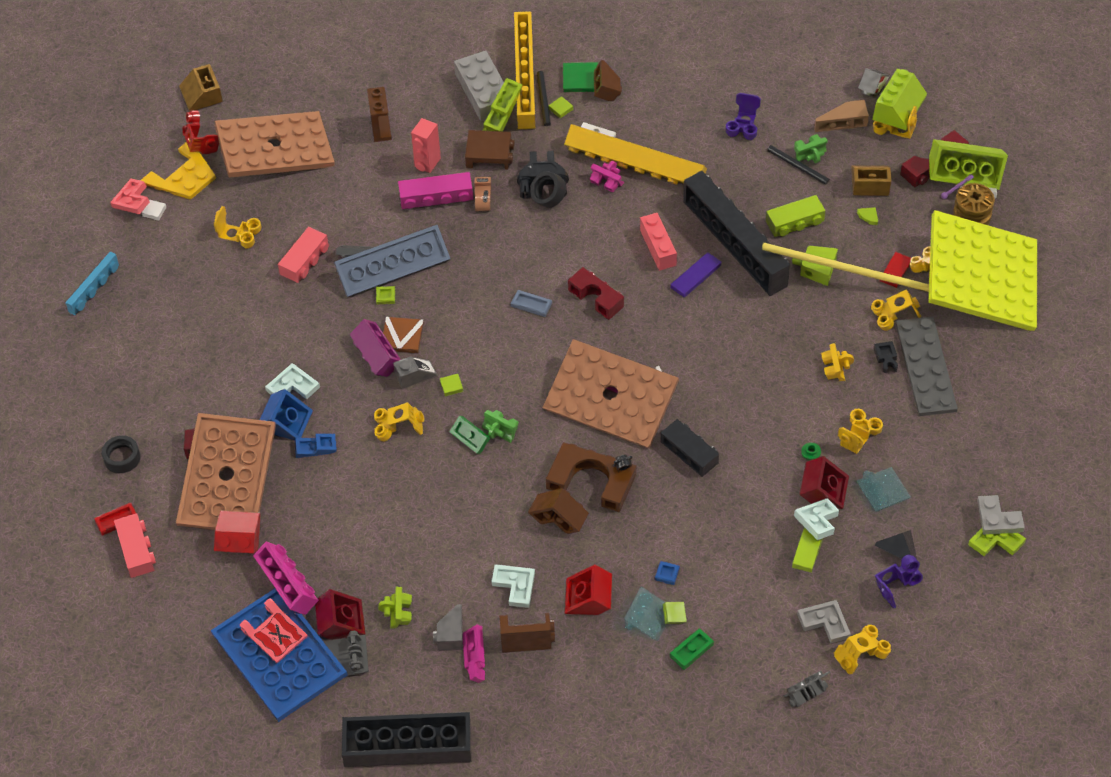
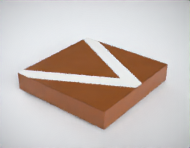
(403, 333)

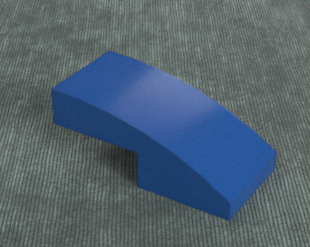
(320, 445)

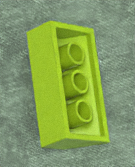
(898, 99)
(955, 161)

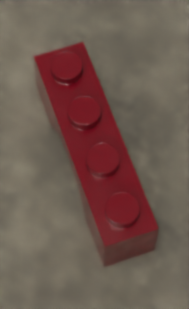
(917, 169)

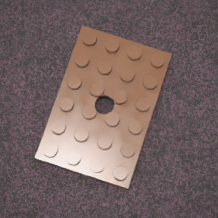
(249, 153)
(640, 398)
(220, 444)

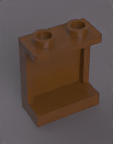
(379, 114)
(489, 148)
(526, 637)

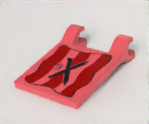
(277, 634)

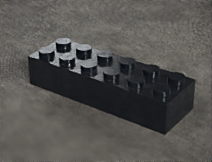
(406, 739)

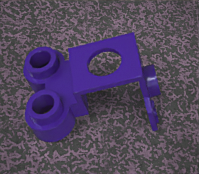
(747, 107)
(905, 573)

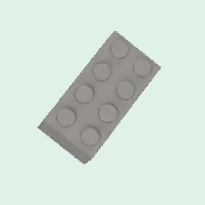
(479, 81)

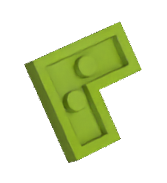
(985, 542)

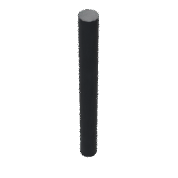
(543, 98)
(811, 172)

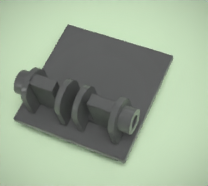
(351, 653)
(813, 686)

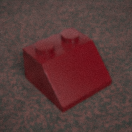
(824, 481)
(339, 615)

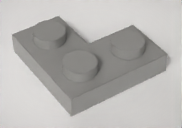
(994, 520)
(825, 615)

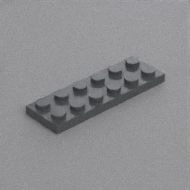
(926, 366)

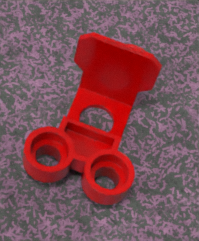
(206, 144)

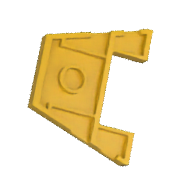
(186, 180)

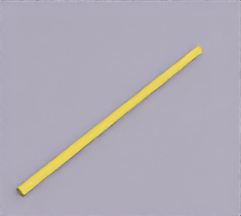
(845, 267)

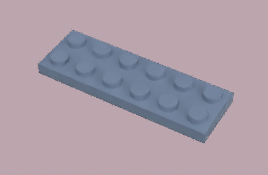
(392, 260)

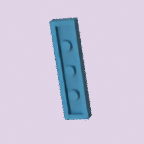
(92, 283)

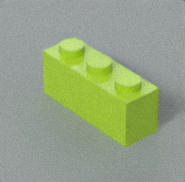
(795, 216)

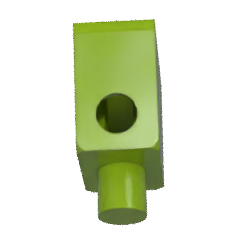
(816, 271)

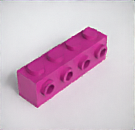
(435, 190)
(286, 578)

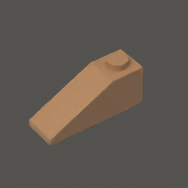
(846, 116)

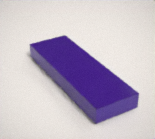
(696, 274)

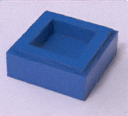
(667, 573)

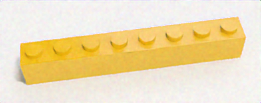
(524, 70)
(630, 155)

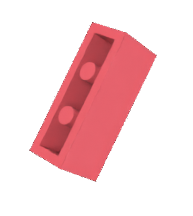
(425, 145)
(658, 241)
(303, 255)
(135, 545)

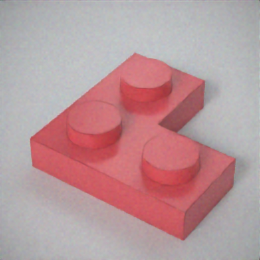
(130, 197)

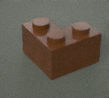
(559, 508)

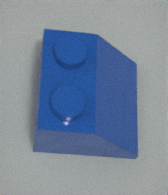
(288, 414)

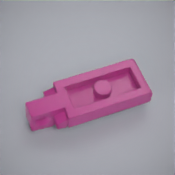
(474, 653)

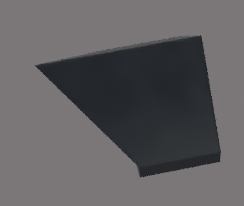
(898, 545)

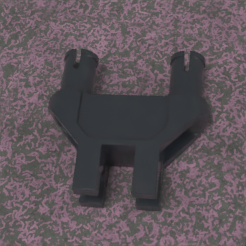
(534, 168)

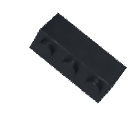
(690, 447)

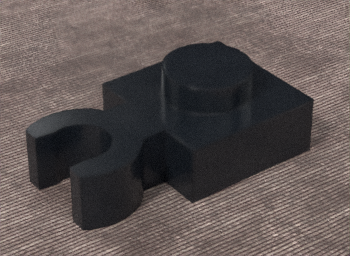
(886, 354)

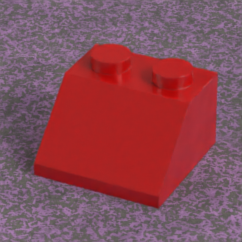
(237, 532)
(589, 592)

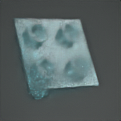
(883, 488)
(646, 614)

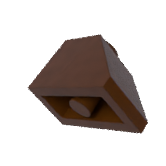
(606, 82)

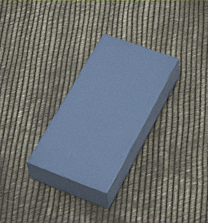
(531, 303)

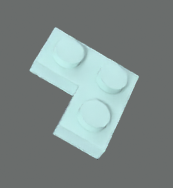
(293, 379)
(815, 518)
(519, 580)

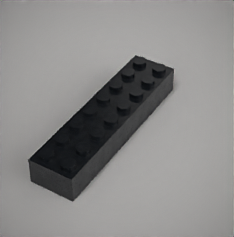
(735, 232)

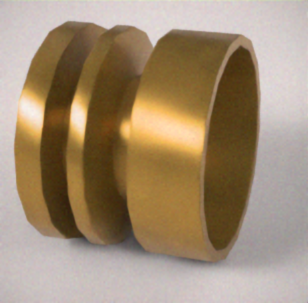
(974, 203)

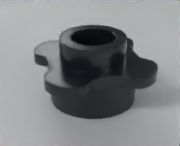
(622, 462)

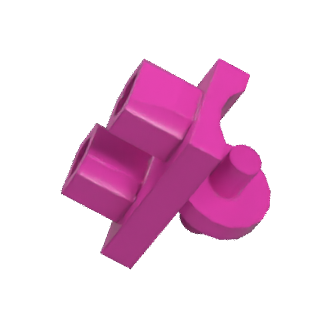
(608, 174)

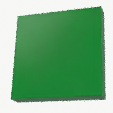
(579, 77)

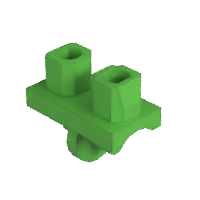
(812, 150)
(499, 426)

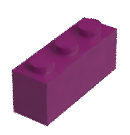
(374, 347)

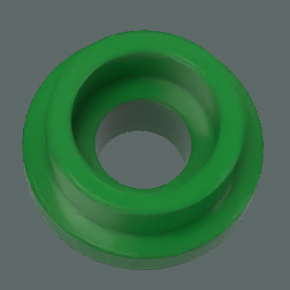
(811, 455)

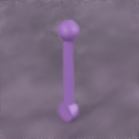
(944, 195)

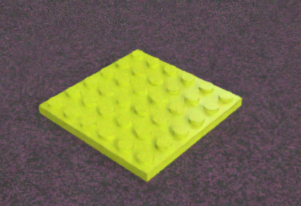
(983, 271)

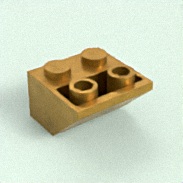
(201, 88)
(871, 180)

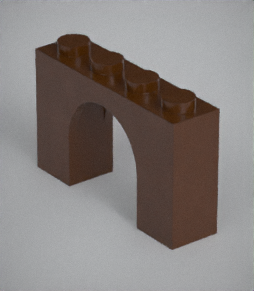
(574, 459)

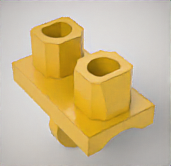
(839, 361)

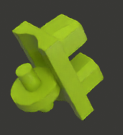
(394, 608)

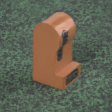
(482, 193)

